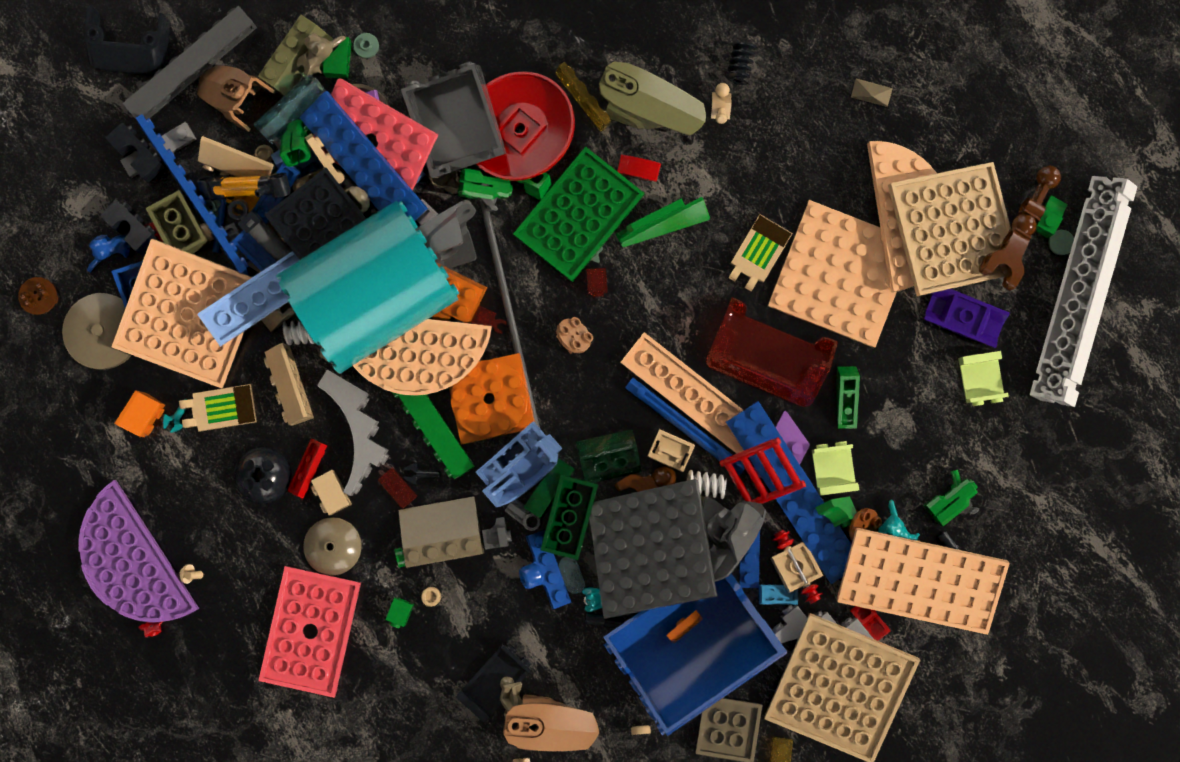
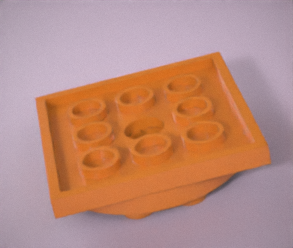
(511, 406)

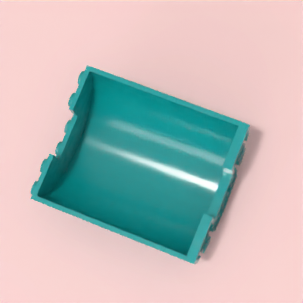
(367, 287)

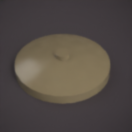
(91, 330)

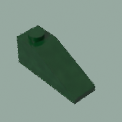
(544, 494)

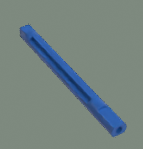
(681, 423)

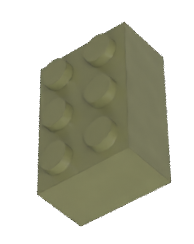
(178, 223)

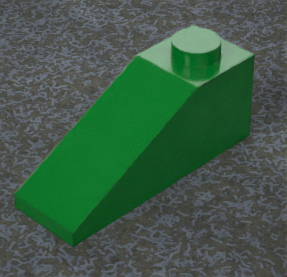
(847, 396)

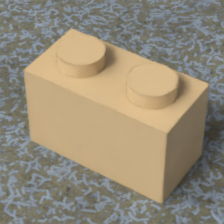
(330, 492)

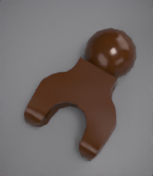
(661, 477)

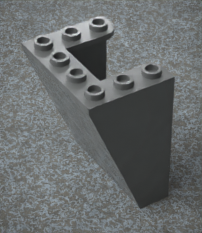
(460, 114)

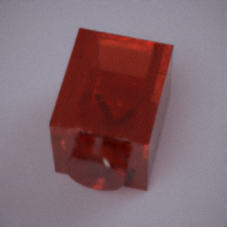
(597, 282)

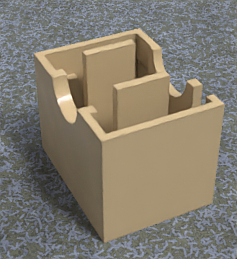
(671, 450)

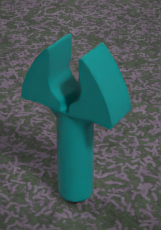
(177, 415)

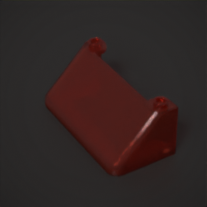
(770, 357)

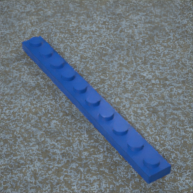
(188, 188)

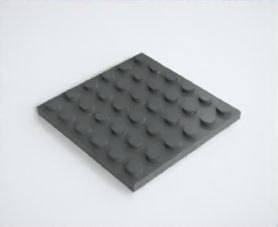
(651, 549)

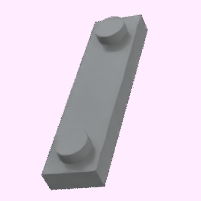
(174, 140)

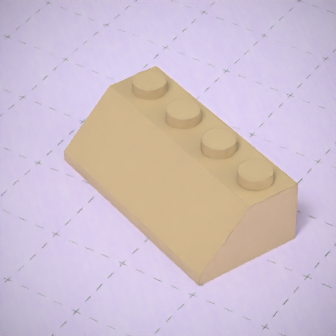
(232, 161)
(288, 384)

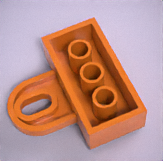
(469, 298)

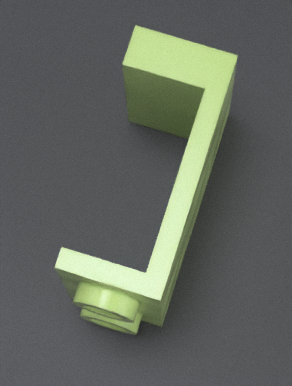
(982, 378)
(834, 469)

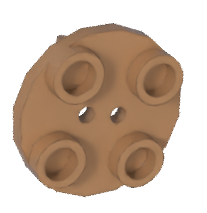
(574, 335)

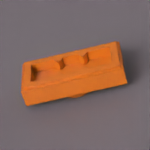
(684, 626)

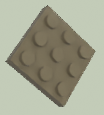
(729, 730)

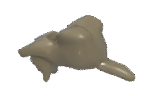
(318, 50)

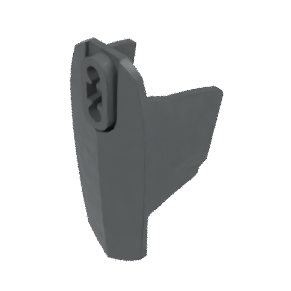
(450, 235)

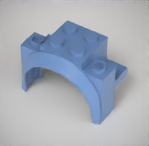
(520, 463)

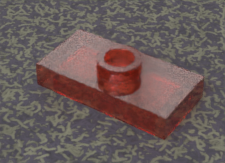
(397, 488)

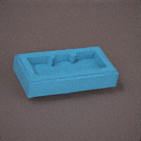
(777, 595)

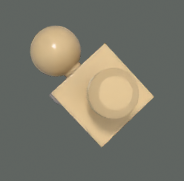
(721, 103)

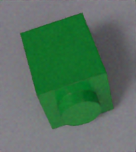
(399, 612)

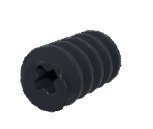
(739, 61)

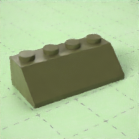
(281, 69)

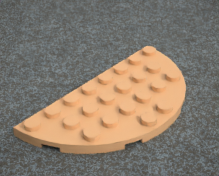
(889, 165)
(426, 357)

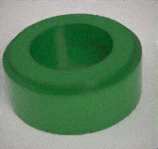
(400, 557)

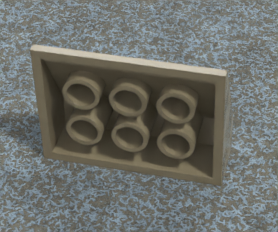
(440, 532)

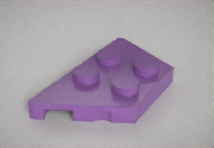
(792, 436)

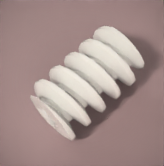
(296, 333)
(709, 484)

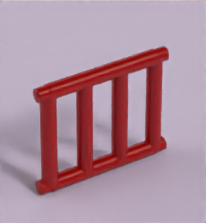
(759, 450)

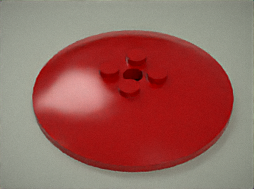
(548, 122)

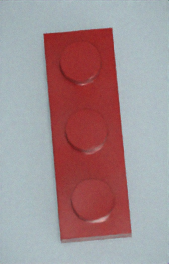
(307, 468)

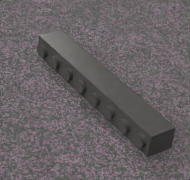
(190, 64)

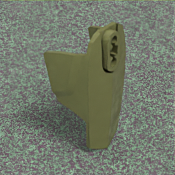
(650, 101)

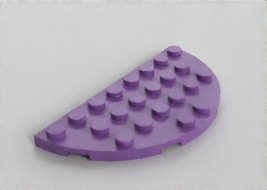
(127, 563)

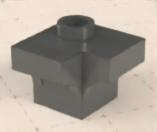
(497, 536)

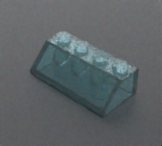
(289, 108)

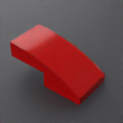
(639, 168)
(871, 622)

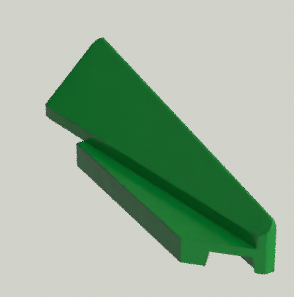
(663, 221)

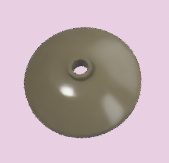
(344, 539)

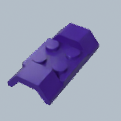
(966, 316)

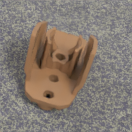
(226, 90)
(557, 727)

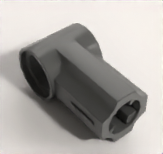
(519, 513)

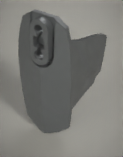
(730, 533)

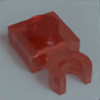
(486, 317)

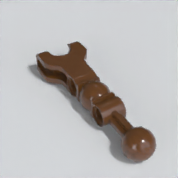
(1010, 252)

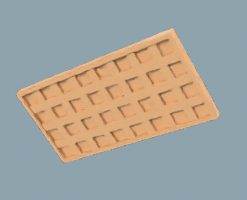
(922, 581)

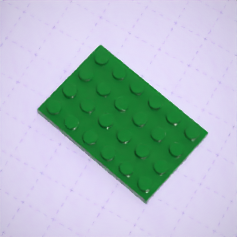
(578, 214)

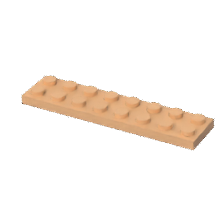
(683, 388)

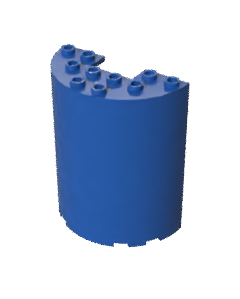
(703, 665)

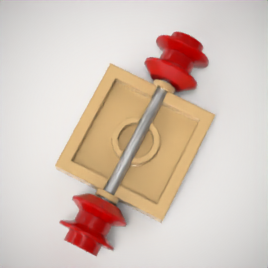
(796, 567)

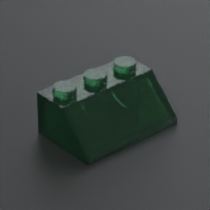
(609, 456)

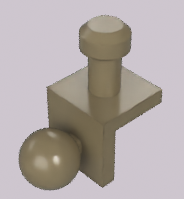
(510, 693)

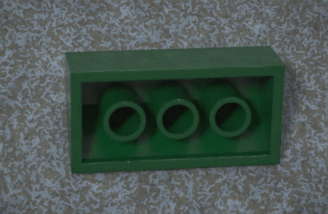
(569, 517)

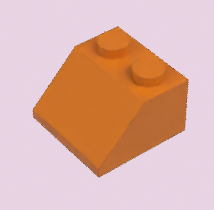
(140, 414)

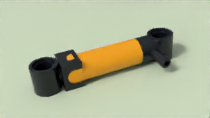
(227, 186)

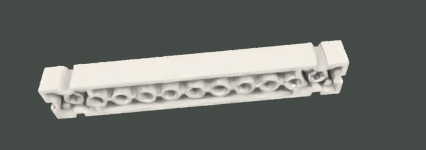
(1083, 290)

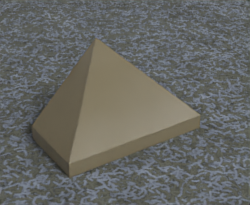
(871, 92)

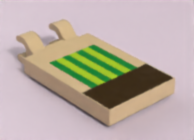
(759, 251)
(220, 408)

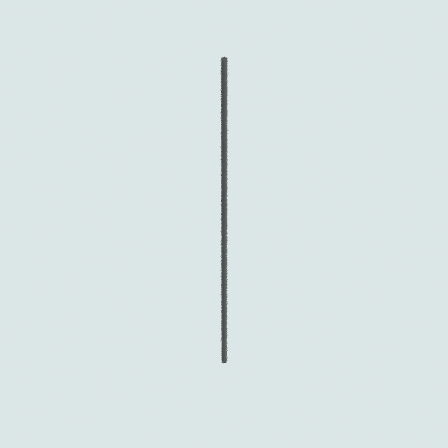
(504, 293)

